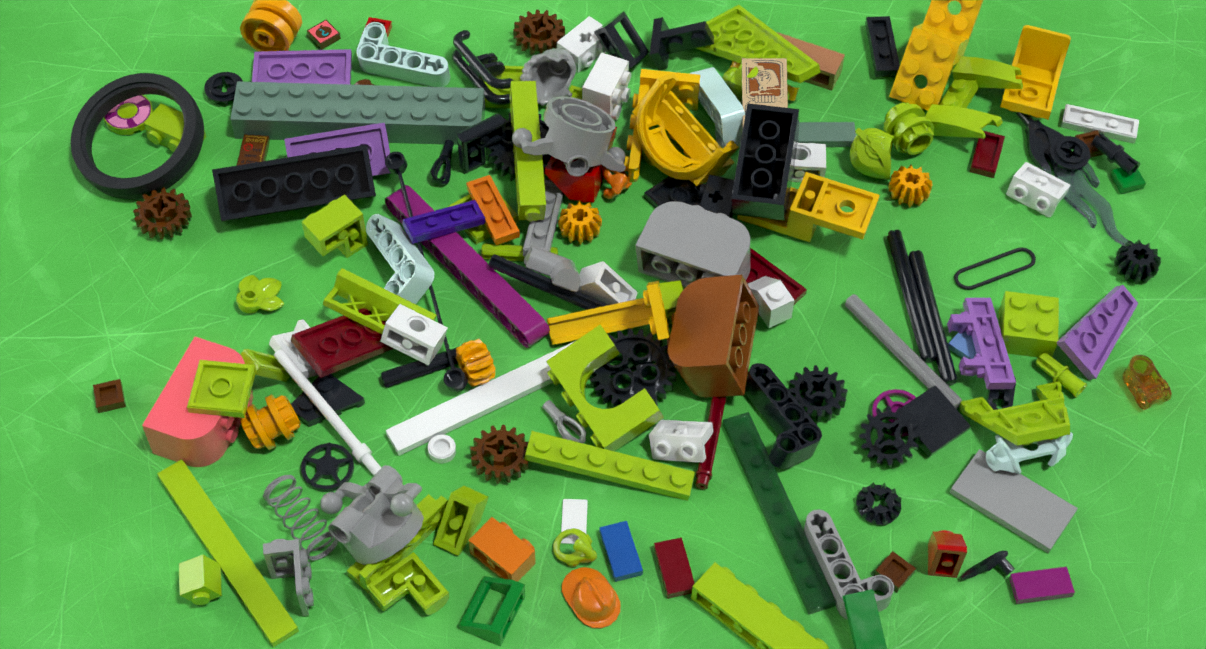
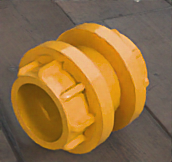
(270, 422)

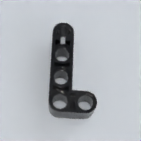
(796, 430)

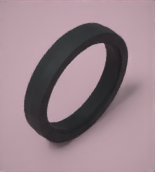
(112, 95)

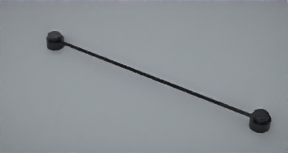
(454, 378)

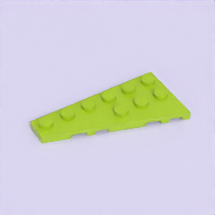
(744, 36)

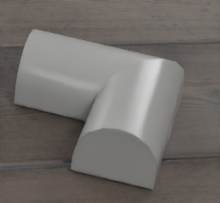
(560, 269)

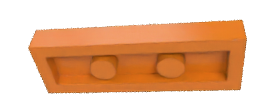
(496, 214)

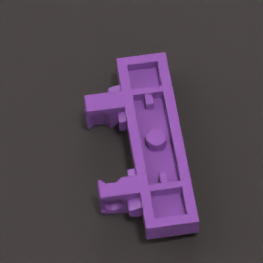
(991, 357)

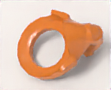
(618, 181)

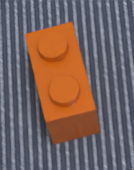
(502, 550)

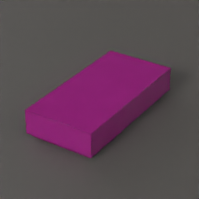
(1041, 585)

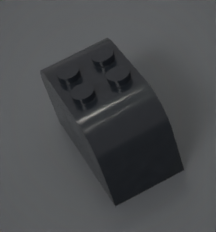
(766, 162)

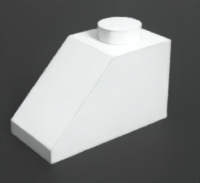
(605, 284)
(773, 300)

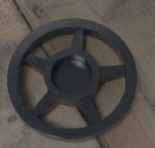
(327, 467)

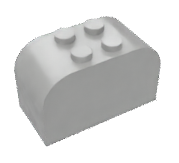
(692, 244)

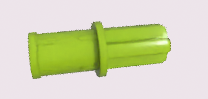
(1061, 374)

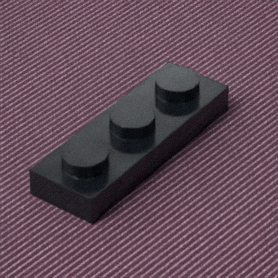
(882, 46)

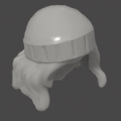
(552, 74)

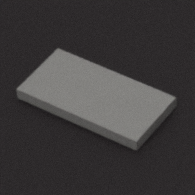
(1014, 502)

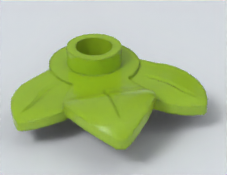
(258, 294)

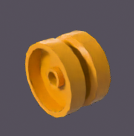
(271, 25)

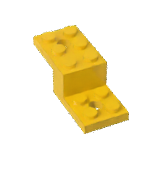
(819, 204)

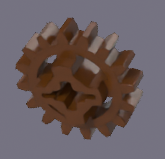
(538, 31)
(162, 213)
(503, 451)

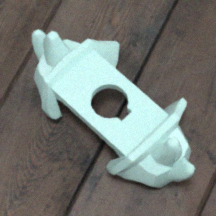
(1007, 455)

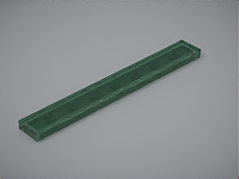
(779, 514)

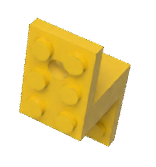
(934, 51)

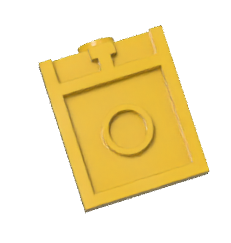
(685, 90)
(614, 317)

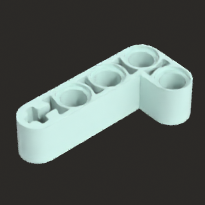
(431, 69)
(721, 107)
(412, 271)

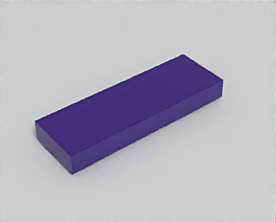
(443, 221)

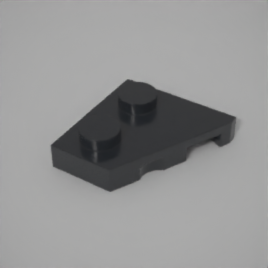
(335, 394)

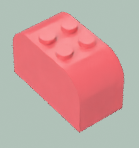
(186, 435)

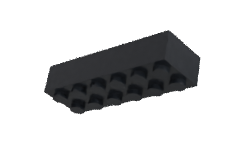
(293, 182)

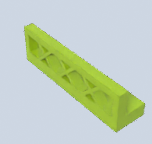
(369, 296)
(432, 512)

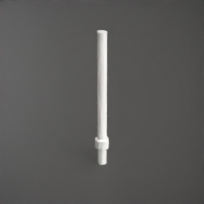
(360, 451)

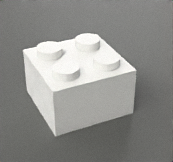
(608, 84)

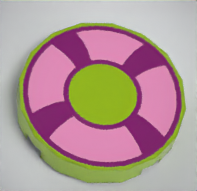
(129, 115)

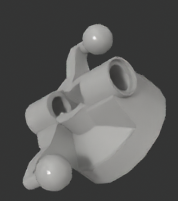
(575, 132)
(378, 519)

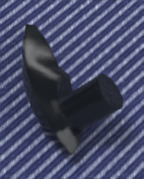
(989, 563)

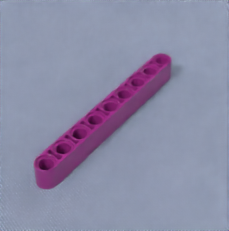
(475, 274)

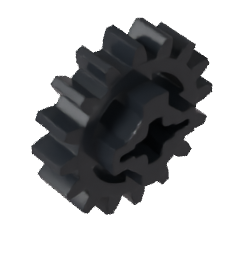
(816, 388)
(898, 426)

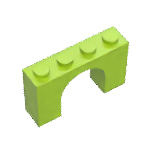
(610, 426)

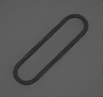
(997, 277)

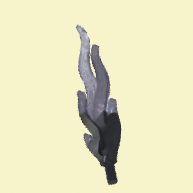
(1039, 143)

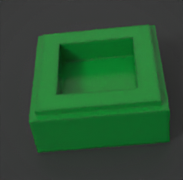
(1127, 183)

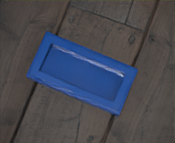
(620, 551)

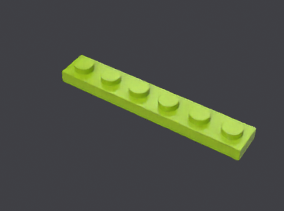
(609, 465)

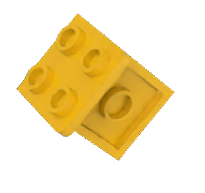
(1041, 59)

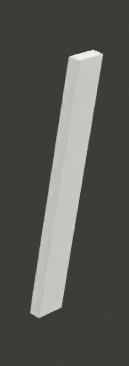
(471, 405)

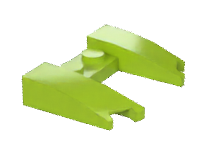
(970, 73)

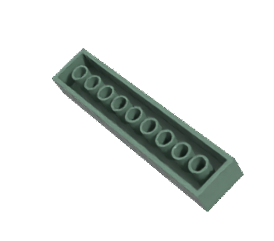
(304, 109)

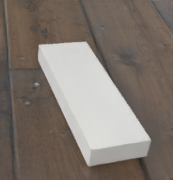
(1090, 120)

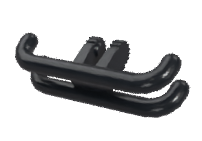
(481, 68)

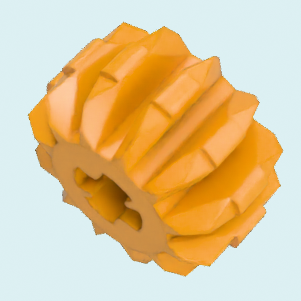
(910, 186)
(580, 222)
(475, 362)

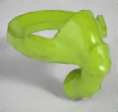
(583, 550)

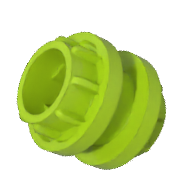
(910, 128)

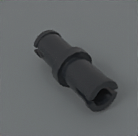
(1115, 153)

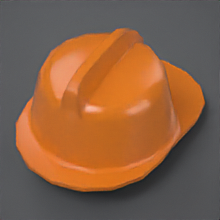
(591, 597)

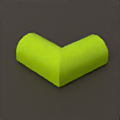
(411, 578)

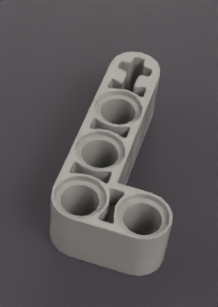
(841, 563)

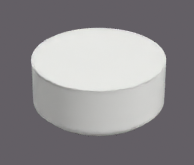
(441, 449)

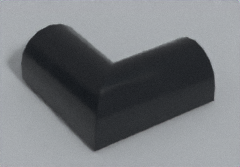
(476, 138)

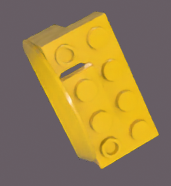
(664, 109)

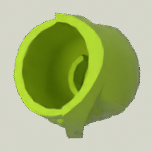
(871, 152)

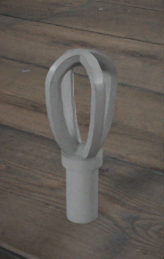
(560, 418)

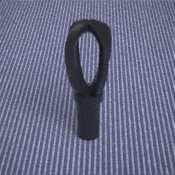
(444, 157)

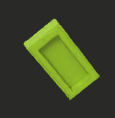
(265, 365)

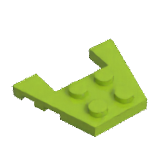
(1024, 422)

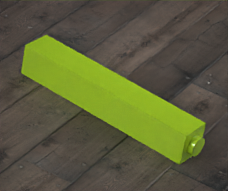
(528, 167)

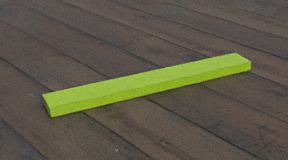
(229, 553)

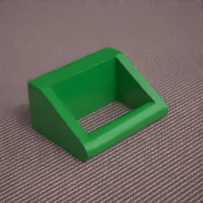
(498, 630)

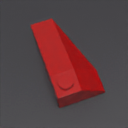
(581, 188)

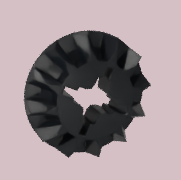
(214, 86)
(1062, 146)
(878, 515)

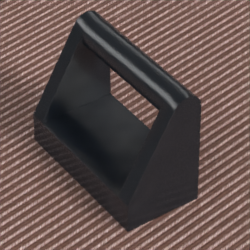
(615, 45)

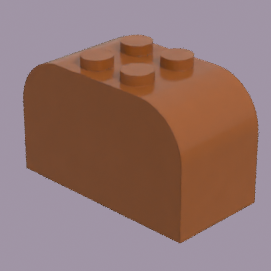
(714, 335)

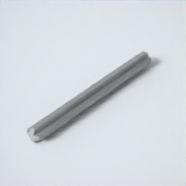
(900, 348)

